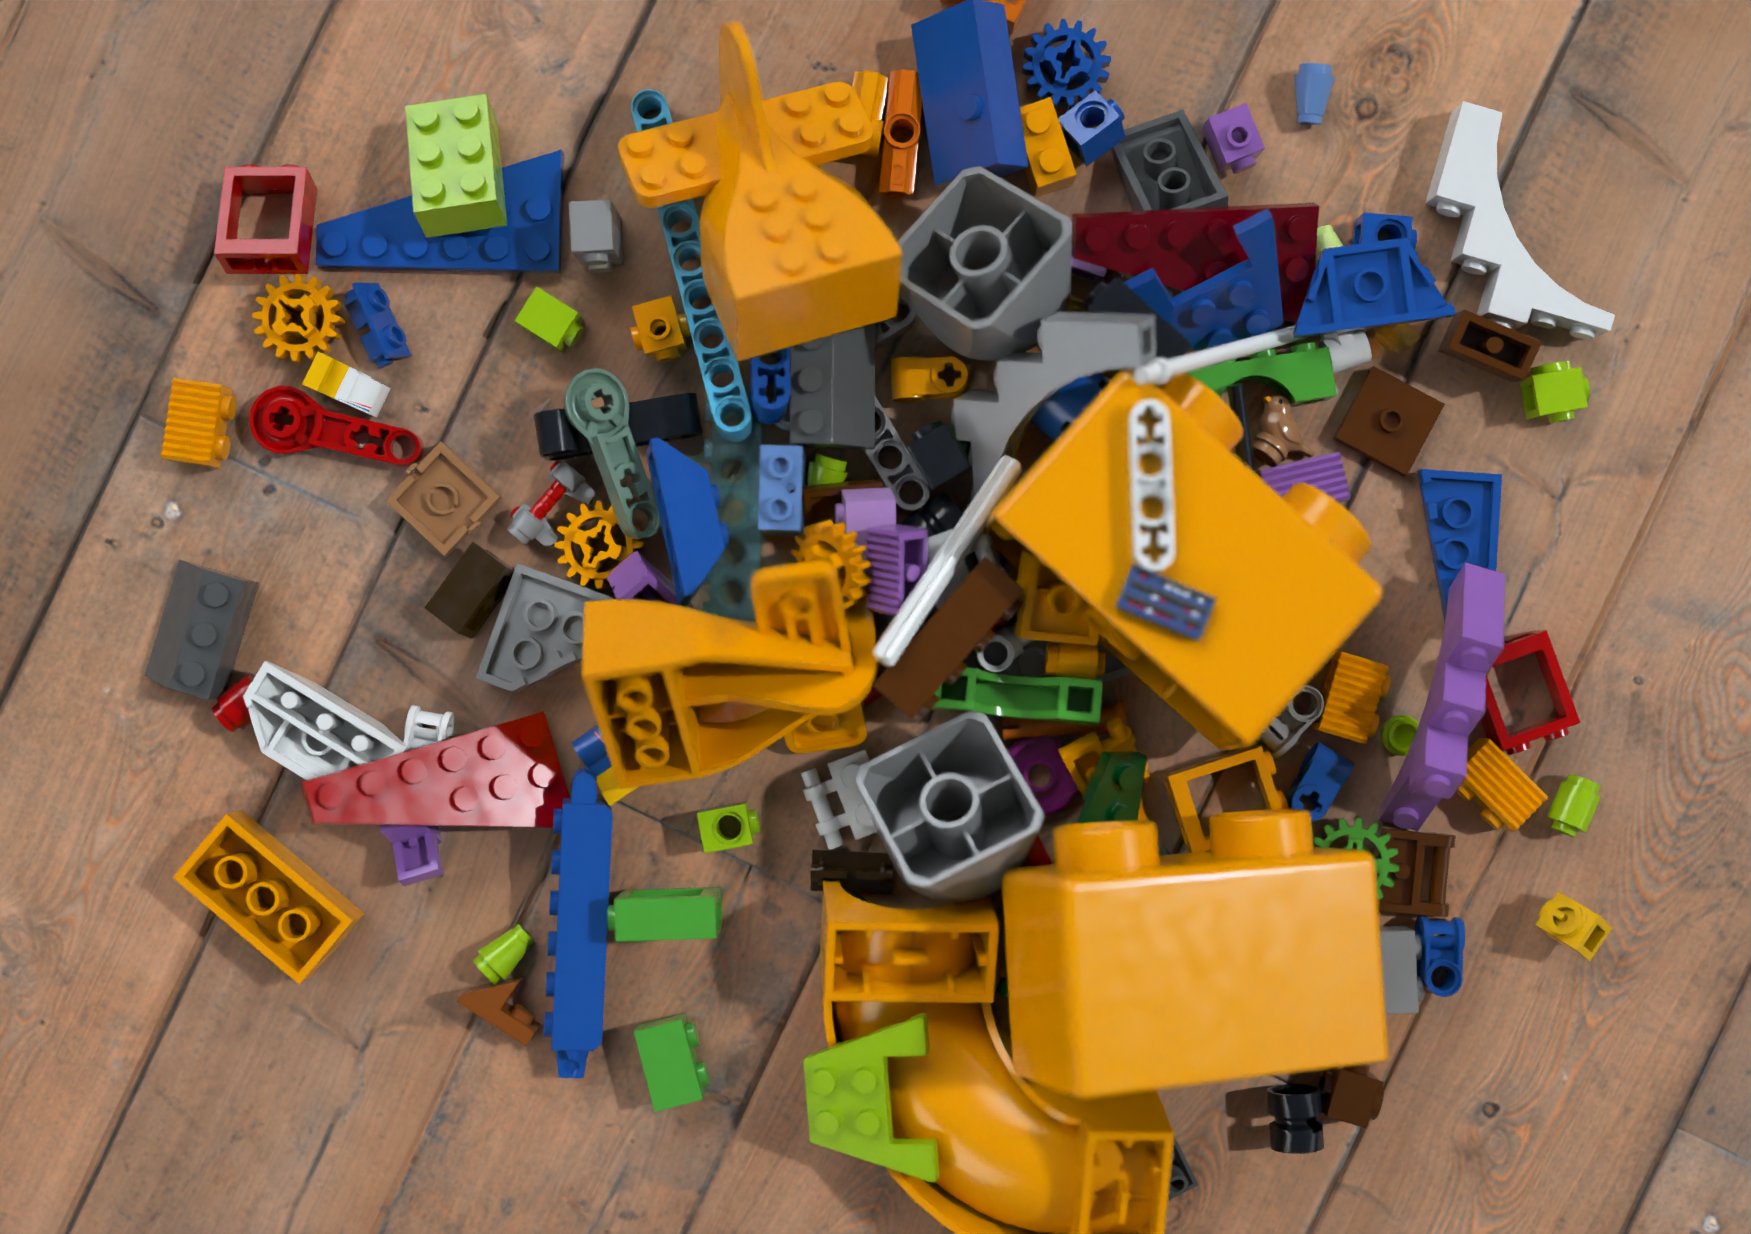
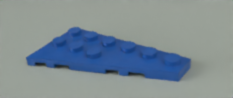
(393, 239)

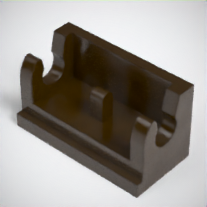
(471, 591)

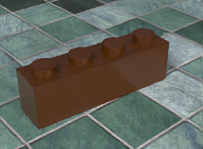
(949, 637)

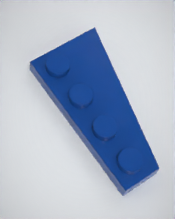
(1460, 521)

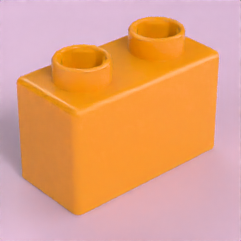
(1273, 562)
(1192, 961)

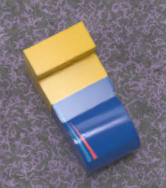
(594, 755)

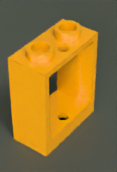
(1182, 801)

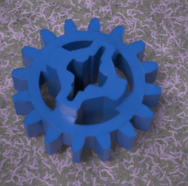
(1051, 61)

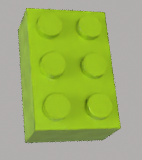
(455, 165)

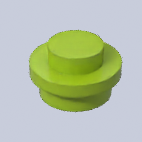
(1398, 734)

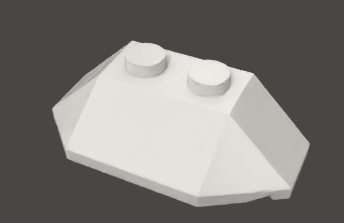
(312, 727)

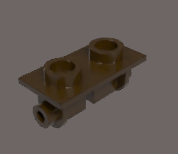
(855, 870)

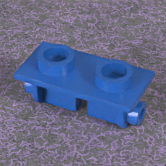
(370, 307)

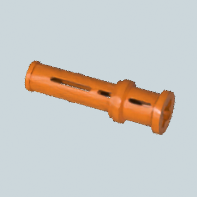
(1034, 728)

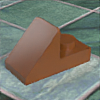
(492, 1005)

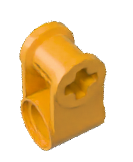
(917, 378)

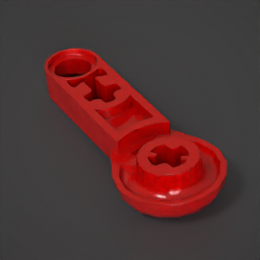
(321, 428)

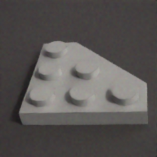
(536, 630)

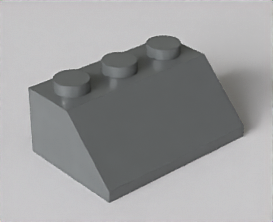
(834, 391)
(201, 630)

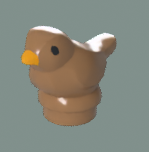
(1278, 433)

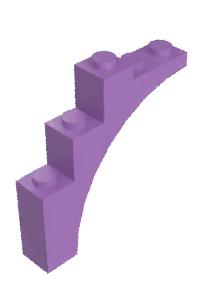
(1455, 701)

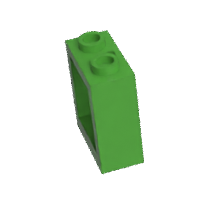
(666, 914)

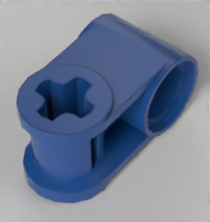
(1322, 776)
(1441, 951)

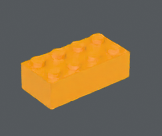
(268, 896)

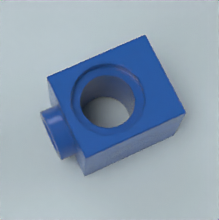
(1088, 142)
(1368, 225)

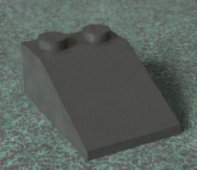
(1167, 166)

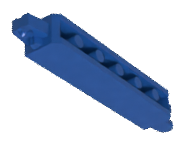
(581, 925)

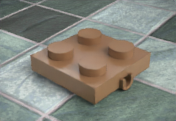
(443, 499)

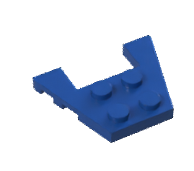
(1230, 304)

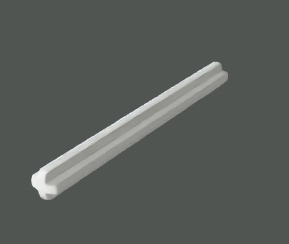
(946, 561)

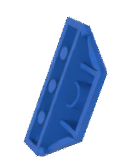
(687, 517)

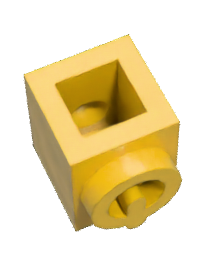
(1573, 925)

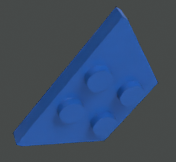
(1369, 289)

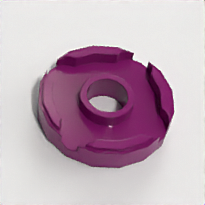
(1044, 750)

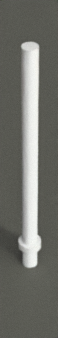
(1161, 370)

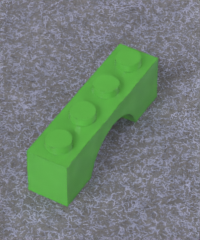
(1299, 376)
(1021, 697)

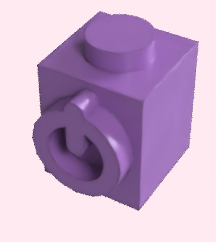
(1233, 139)

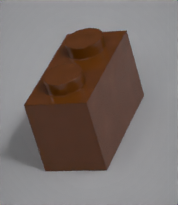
(1489, 346)

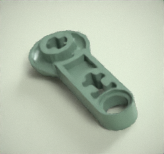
(612, 445)

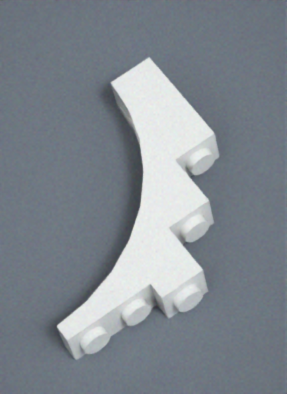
(1486, 242)

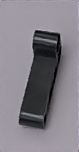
(661, 417)

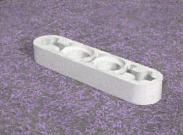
(1155, 486)

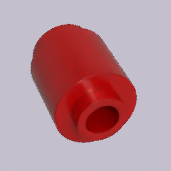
(231, 707)

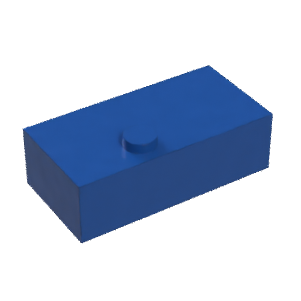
(969, 91)

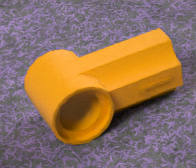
(872, 92)

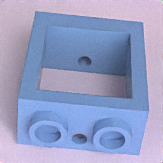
(780, 473)

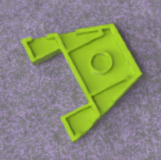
(852, 1099)

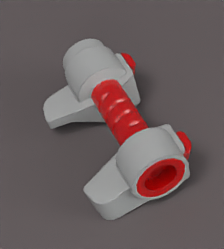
(531, 521)

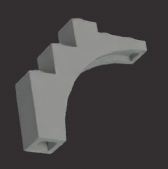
(1071, 348)

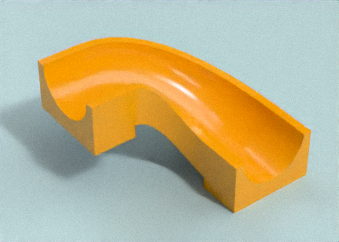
(1006, 1146)

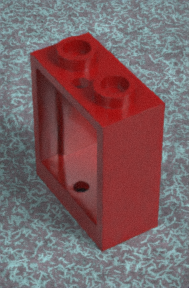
(266, 255)
(1557, 727)

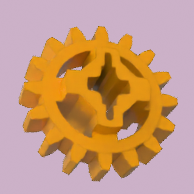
(311, 310)
(831, 544)
(593, 563)

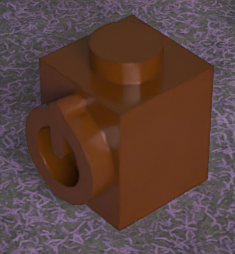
(1351, 1094)

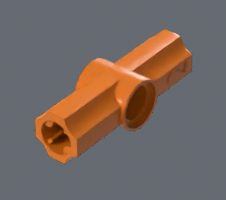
(900, 159)

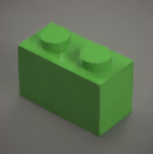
(671, 1061)

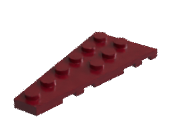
(1198, 244)

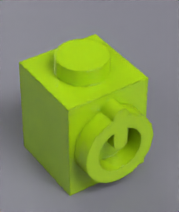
(1554, 392)

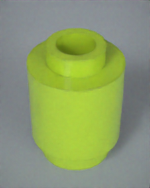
(1574, 805)

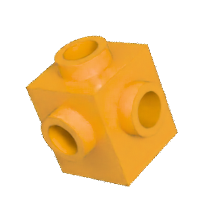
(655, 316)

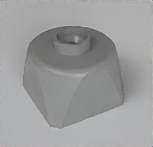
(986, 266)
(951, 809)

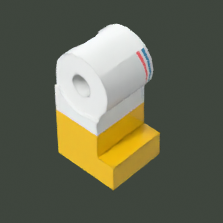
(346, 384)

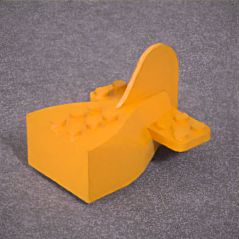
(779, 238)
(707, 691)

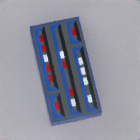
(1165, 602)

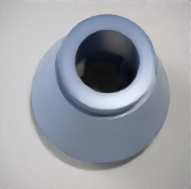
(1312, 92)

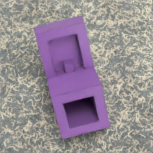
(415, 851)

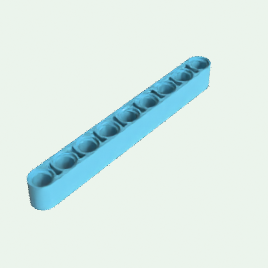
(692, 286)

